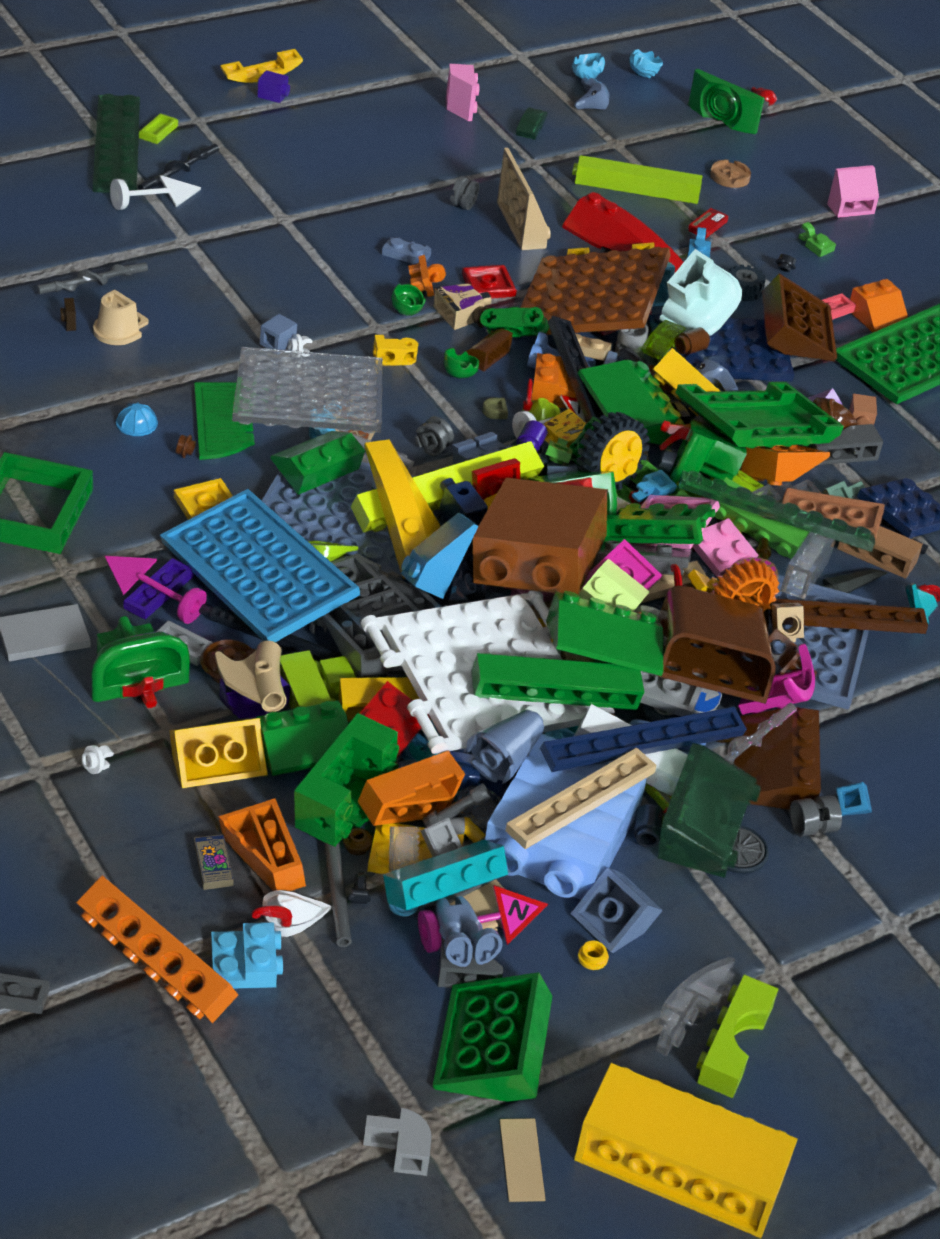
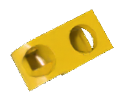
(395, 350)

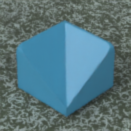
(854, 799)

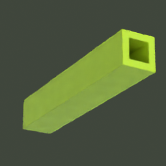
(637, 179)

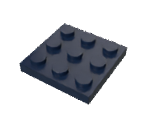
(905, 507)

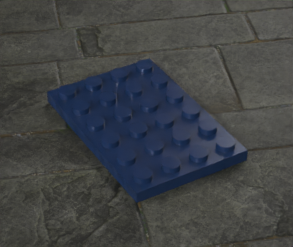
(740, 349)

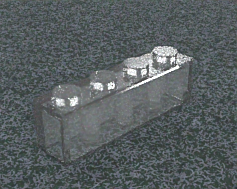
(807, 565)

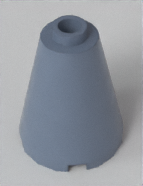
(505, 745)

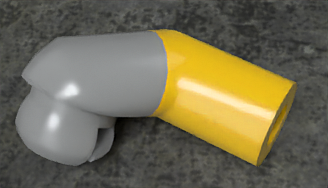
(466, 826)

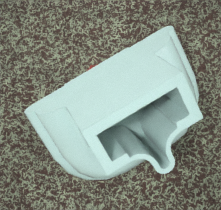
(701, 295)

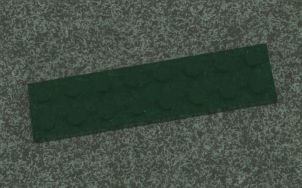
(116, 141)

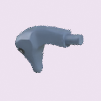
(596, 96)
(717, 375)

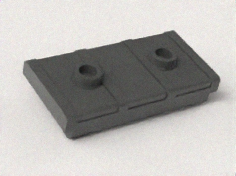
(659, 556)

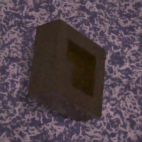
(68, 314)

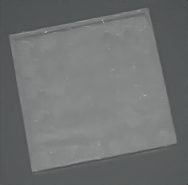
(309, 390)

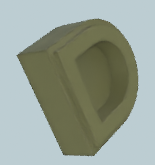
(495, 408)

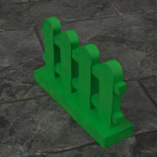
(658, 524)

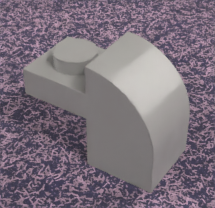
(407, 1135)

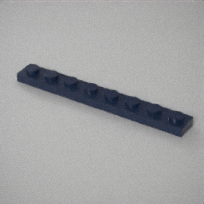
(647, 737)

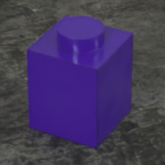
(273, 86)

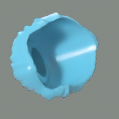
(645, 63)
(588, 65)

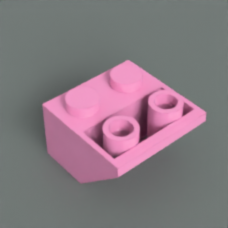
(462, 90)
(854, 191)

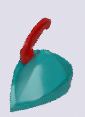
(923, 597)

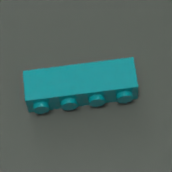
(445, 874)

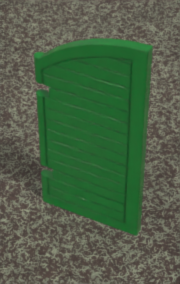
(216, 431)

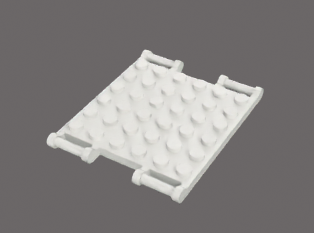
(438, 657)

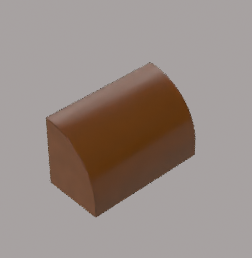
(491, 348)

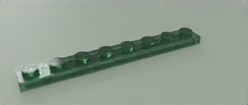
(770, 508)

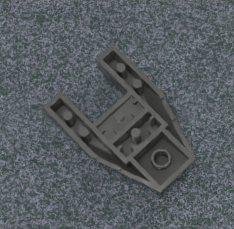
(379, 596)

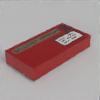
(711, 220)

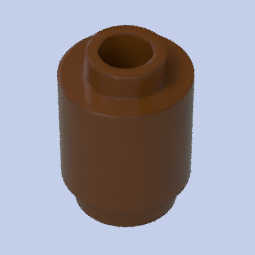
(692, 341)

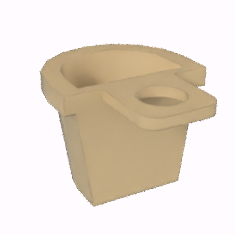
(118, 320)

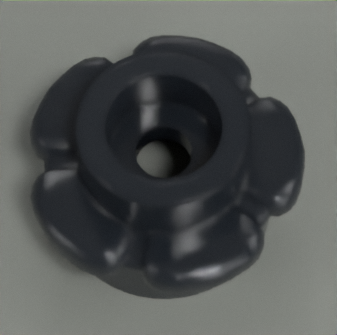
(786, 263)

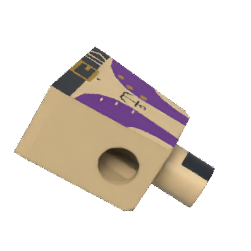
(459, 303)

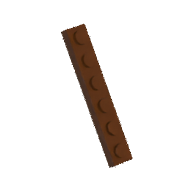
(859, 616)

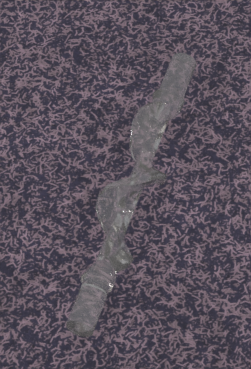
(741, 743)

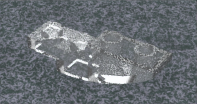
(692, 999)

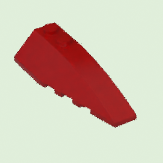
(611, 226)

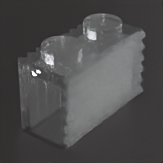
(403, 847)

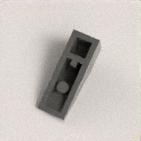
(853, 445)

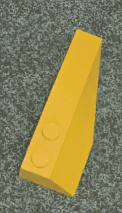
(402, 503)

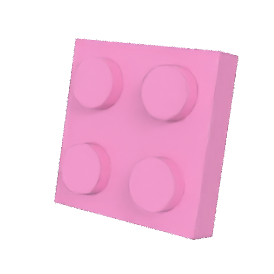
(723, 547)

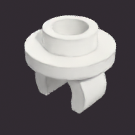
(297, 343)
(94, 758)

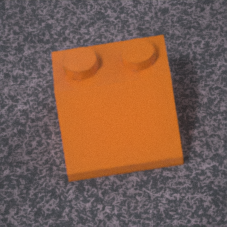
(878, 304)

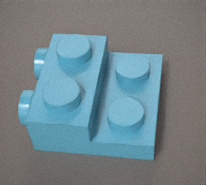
(248, 955)

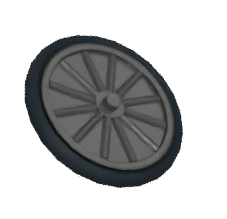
(751, 851)

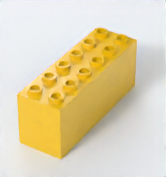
(685, 1149)

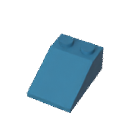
(439, 556)

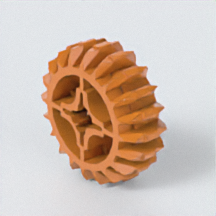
(749, 582)

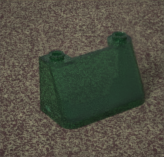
(706, 812)

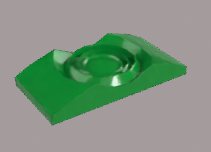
(725, 102)

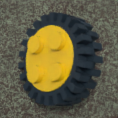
(614, 446)

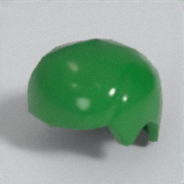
(407, 299)
(460, 365)

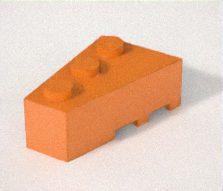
(412, 790)
(265, 844)

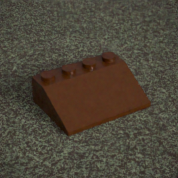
(797, 321)
(787, 760)

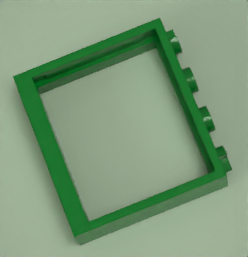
(49, 474)

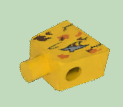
(565, 426)

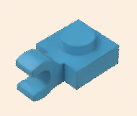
(700, 243)
(656, 484)

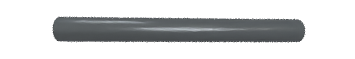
(338, 895)

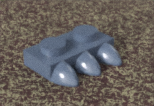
(405, 251)

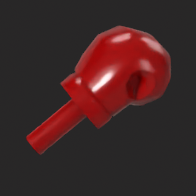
(768, 94)

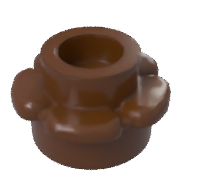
(185, 445)

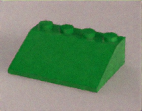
(631, 390)
(606, 632)
(495, 1038)

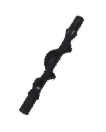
(175, 166)

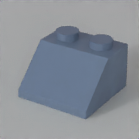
(616, 910)

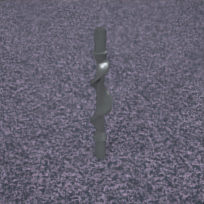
(86, 276)

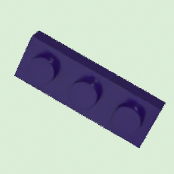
(148, 599)

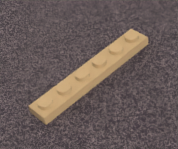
(580, 798)

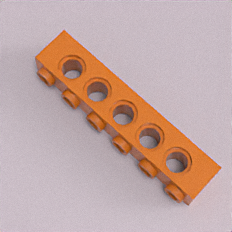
(106, 898)

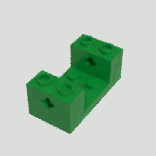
(320, 799)

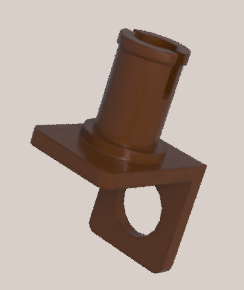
(789, 658)

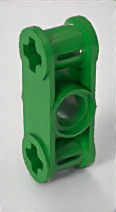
(516, 320)

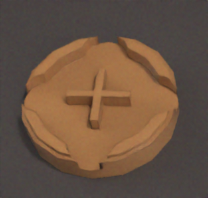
(730, 174)

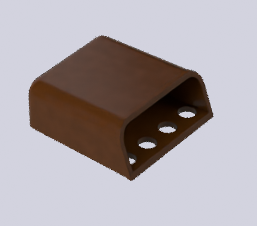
(715, 625)

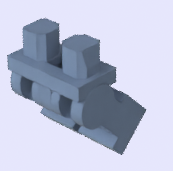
(480, 446)

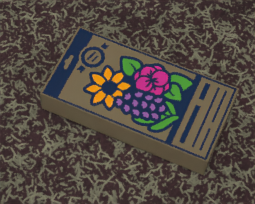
(213, 862)

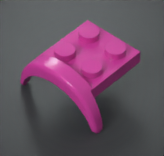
(786, 688)

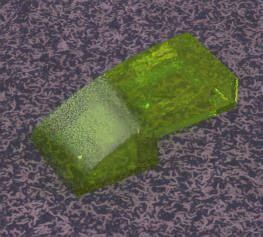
(662, 339)

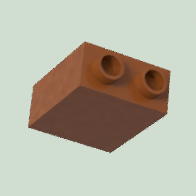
(540, 536)

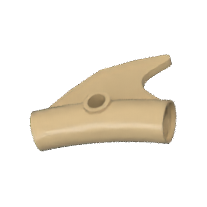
(256, 675)

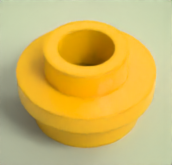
(593, 955)

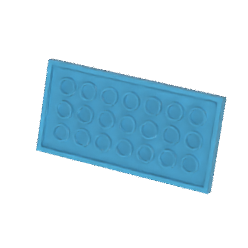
(259, 566)

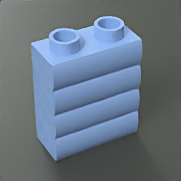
(578, 852)

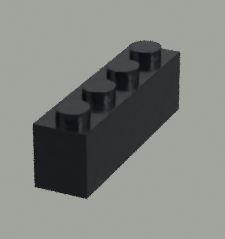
(462, 587)

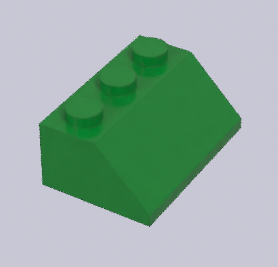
(319, 460)
(301, 735)

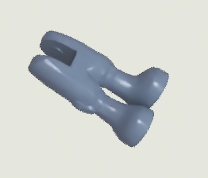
(465, 933)

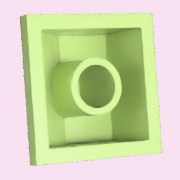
(614, 587)

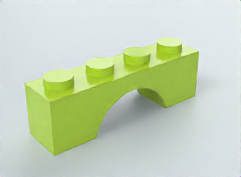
(726, 1061)

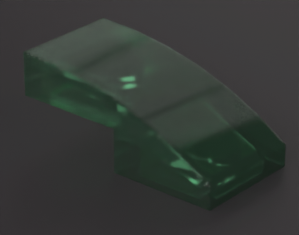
(531, 123)

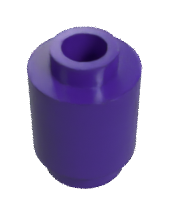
(534, 432)

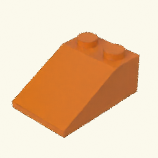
(551, 380)
(781, 462)

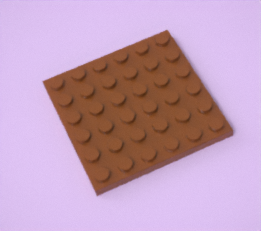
(599, 288)

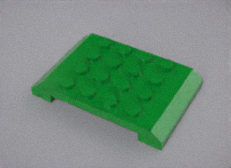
(762, 417)

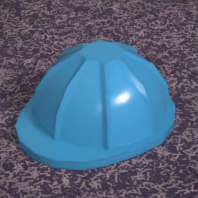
(136, 420)

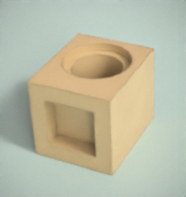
(785, 610)

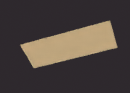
(522, 1160)

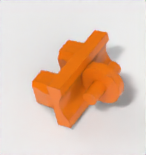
(423, 277)

